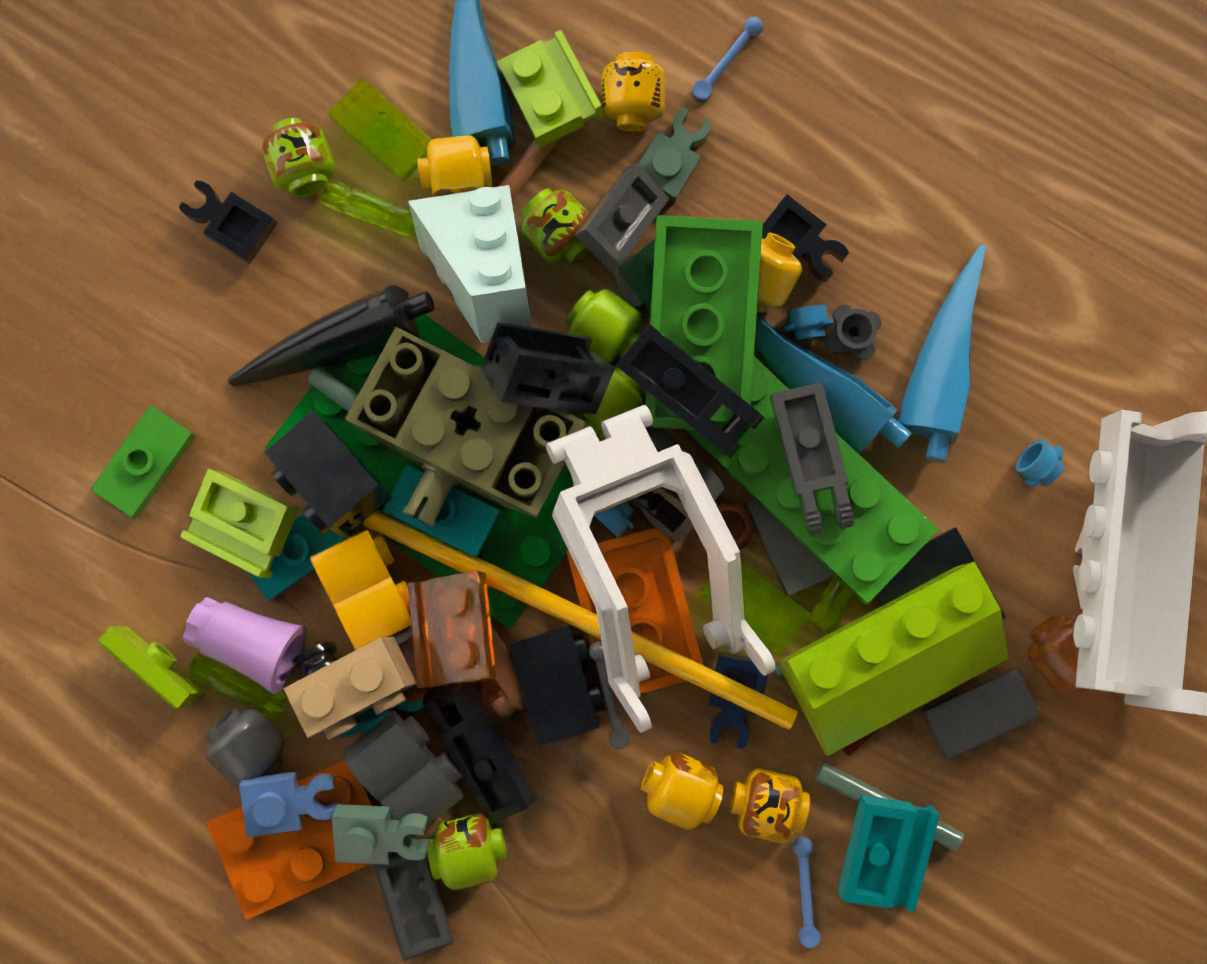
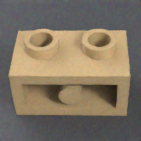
(350, 686)

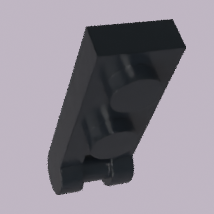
(688, 389)
(479, 750)

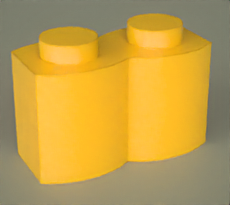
(362, 588)

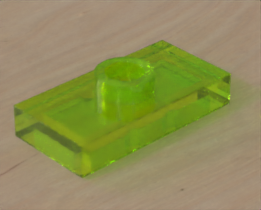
(381, 129)
(767, 610)

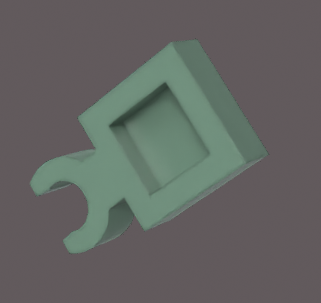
(671, 159)
(371, 836)

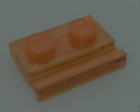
(451, 630)

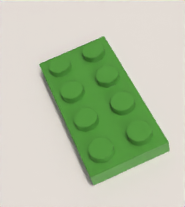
(707, 301)

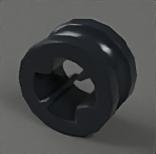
(315, 658)

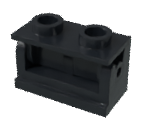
(545, 369)
(326, 475)
(555, 684)

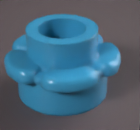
(808, 322)
(1040, 463)
(616, 518)

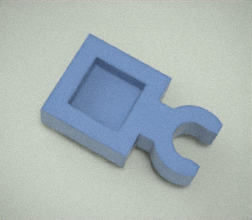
(277, 802)

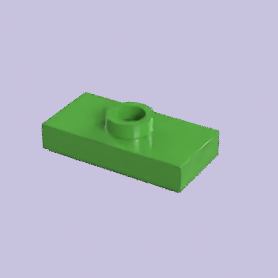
(143, 462)

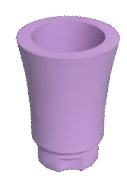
(246, 641)

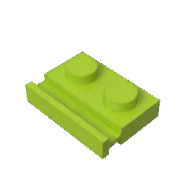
(550, 89)
(239, 523)

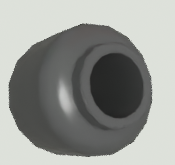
(244, 746)

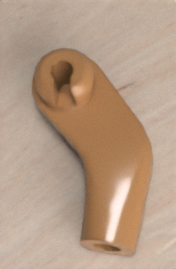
(510, 696)

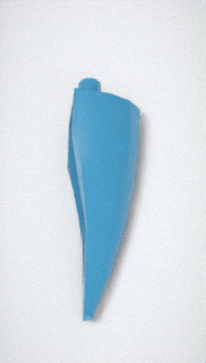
(476, 89)
(941, 375)
(854, 406)

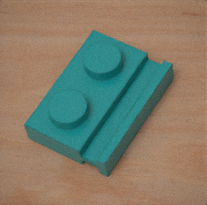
(887, 853)

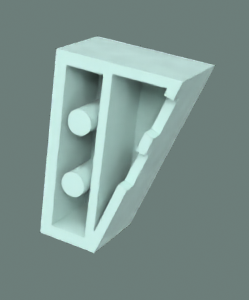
(476, 254)

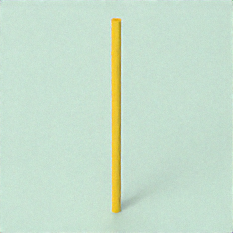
(581, 618)

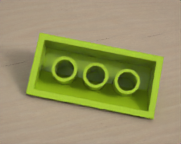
(897, 657)

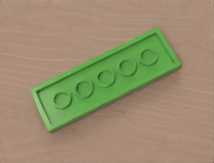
(886, 524)

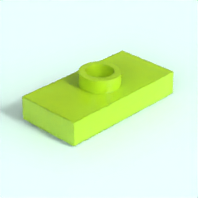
(151, 665)

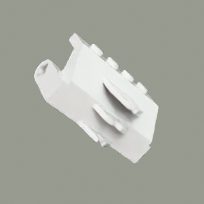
(1140, 561)

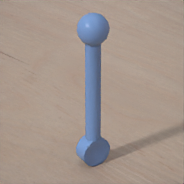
(703, 88)
(808, 934)

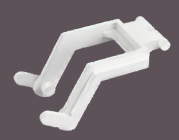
(617, 472)

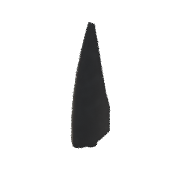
(340, 336)

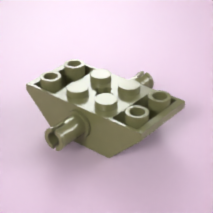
(414, 410)

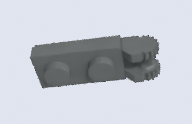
(812, 452)

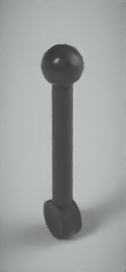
(619, 736)

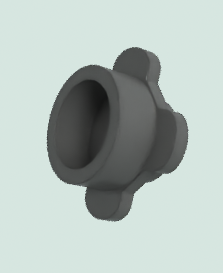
(866, 324)

